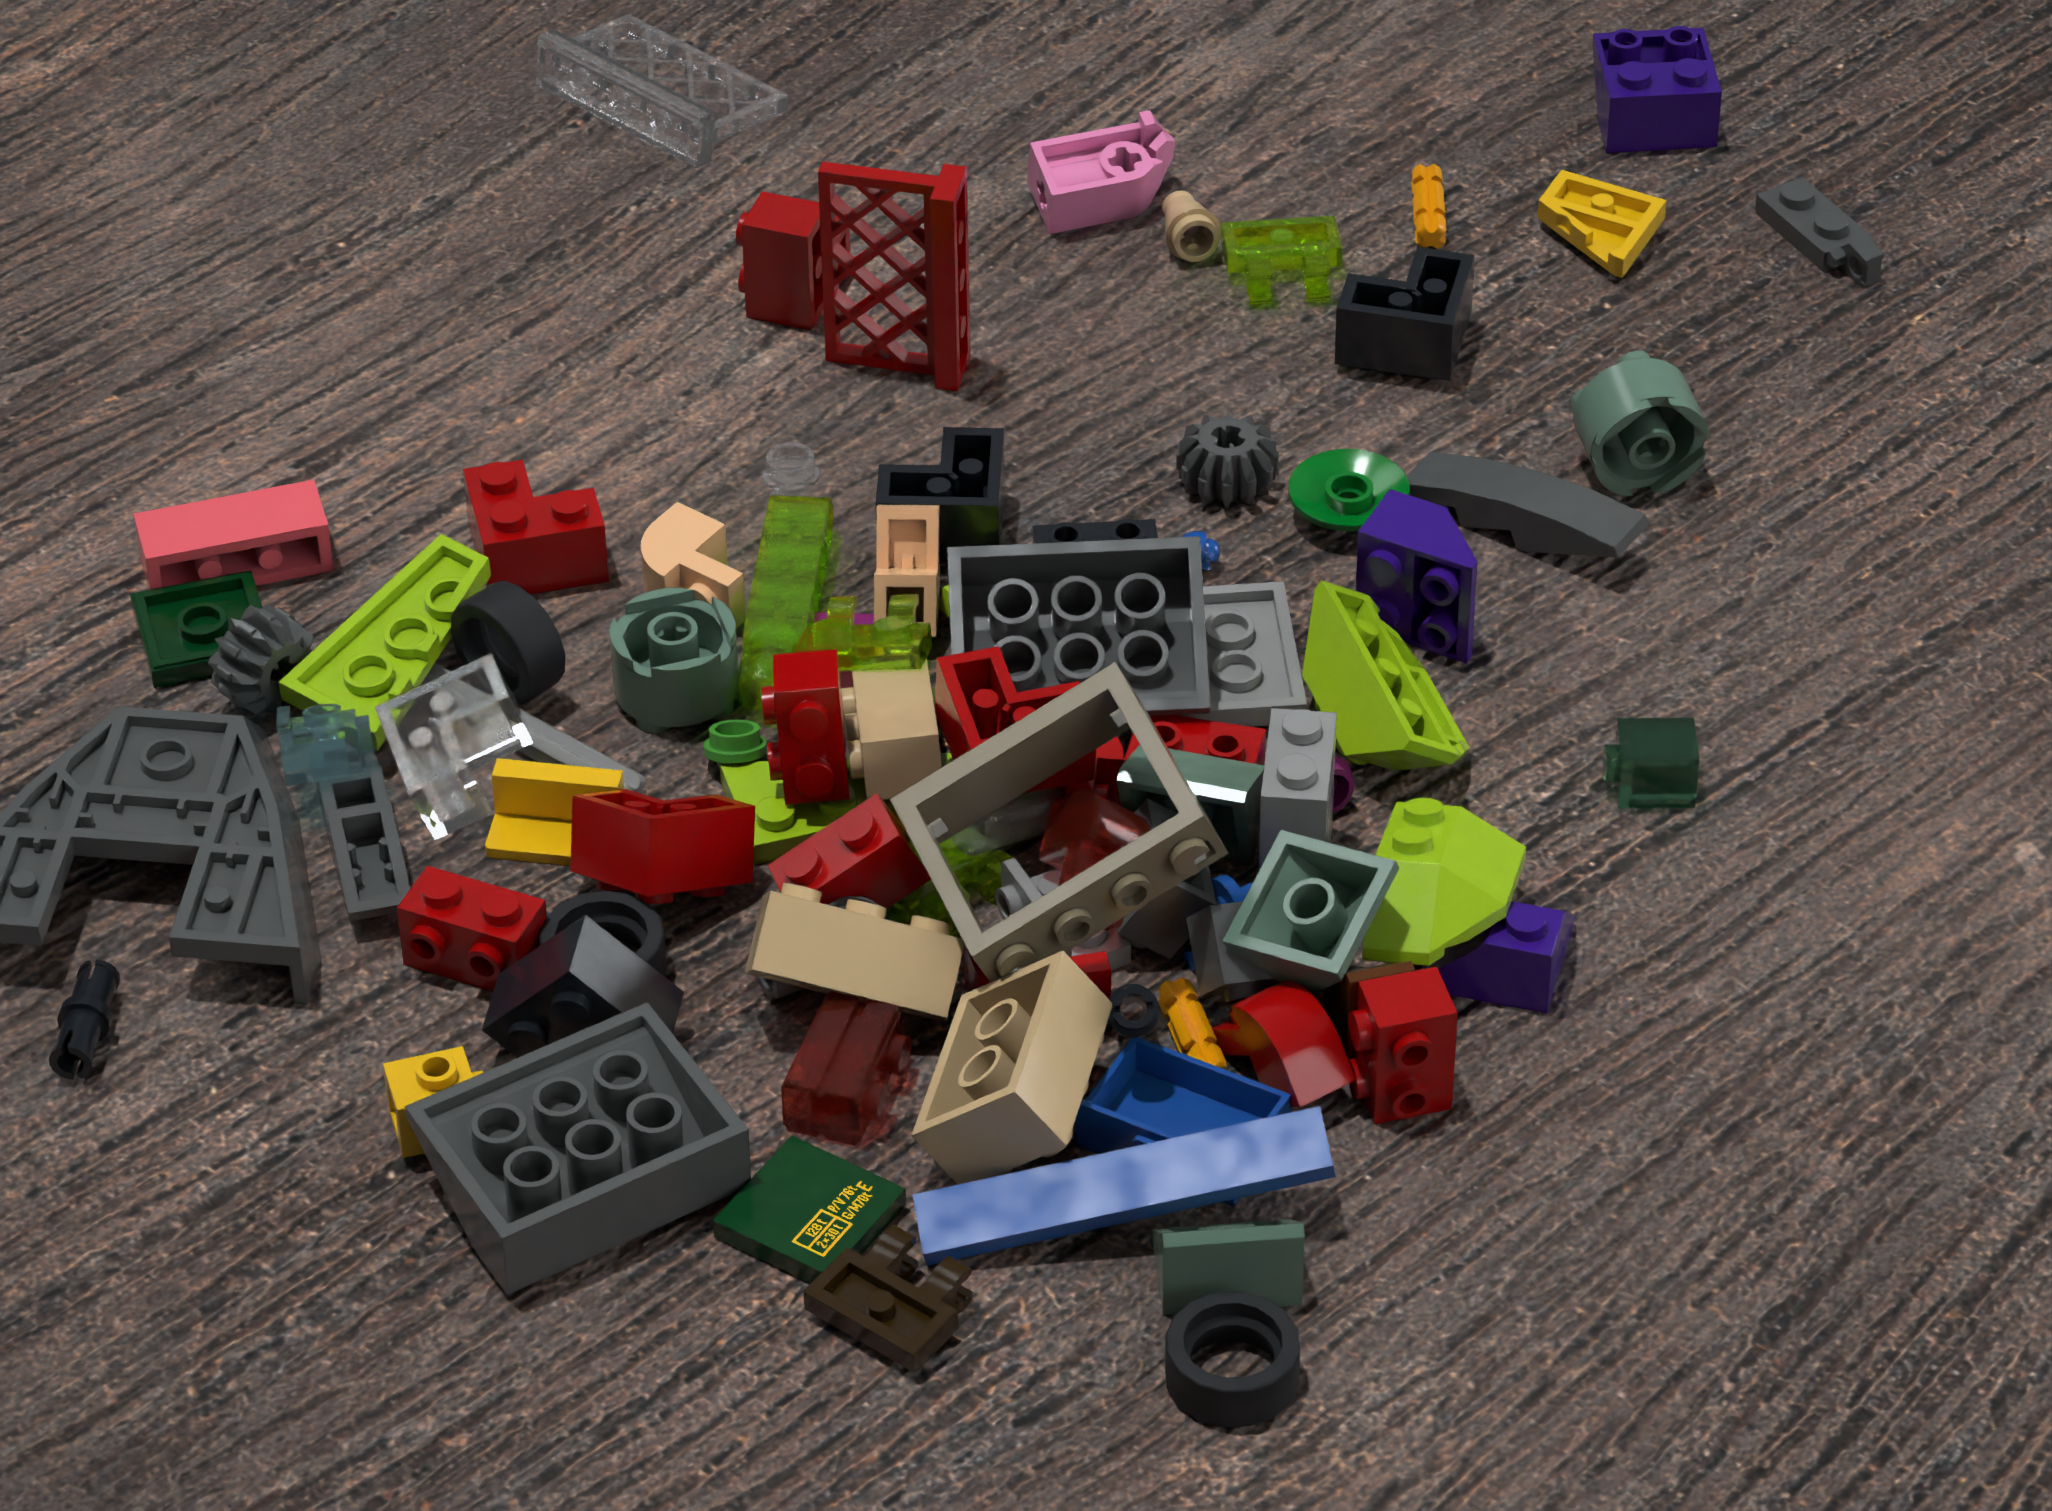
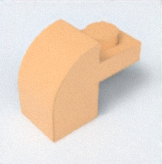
(691, 553)
(908, 559)

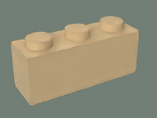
(891, 729)
(855, 952)

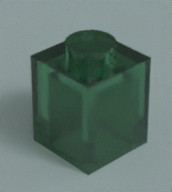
(1653, 763)

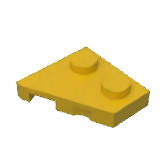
(1601, 218)

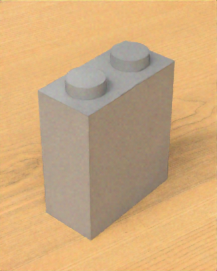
(1298, 776)

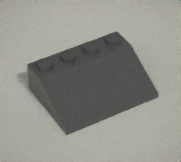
(1084, 605)
(581, 1146)

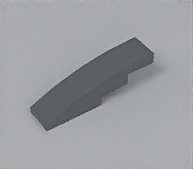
(1536, 507)
(364, 842)

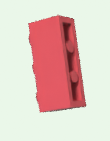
(267, 531)

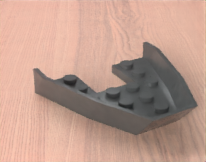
(176, 794)

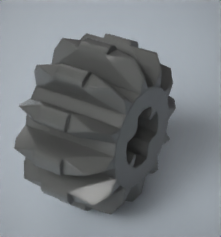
(1227, 460)
(257, 656)

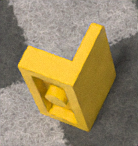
(536, 808)

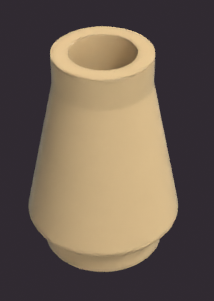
(1189, 227)

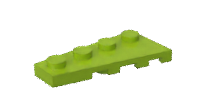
(390, 637)
(781, 825)

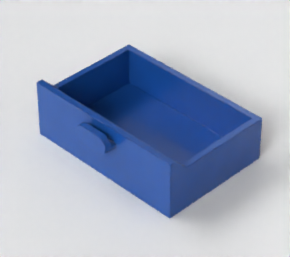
(1166, 1095)

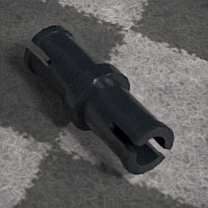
(1145, 998)
(84, 1019)

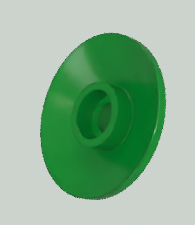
(1343, 487)

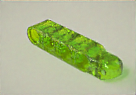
(784, 586)

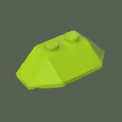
(1376, 687)
(1449, 885)

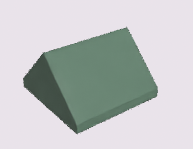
(1223, 787)
(1309, 910)
(1230, 1257)

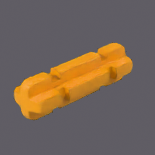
(1428, 206)
(1189, 1022)

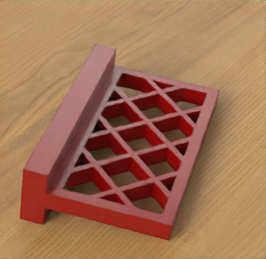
(944, 266)

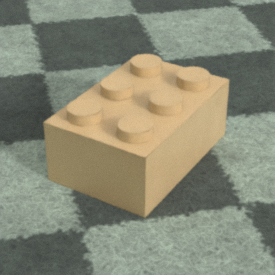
(1013, 1070)

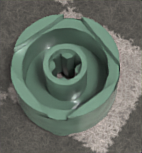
(1640, 425)
(674, 659)

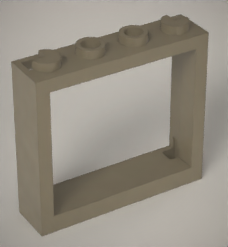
(1019, 761)

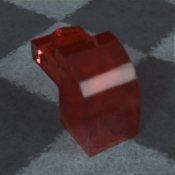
(1085, 831)

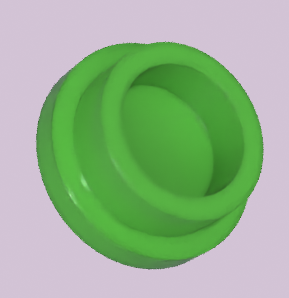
(734, 742)

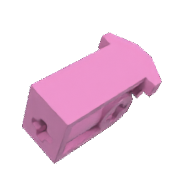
(1099, 173)

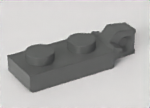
(1821, 230)

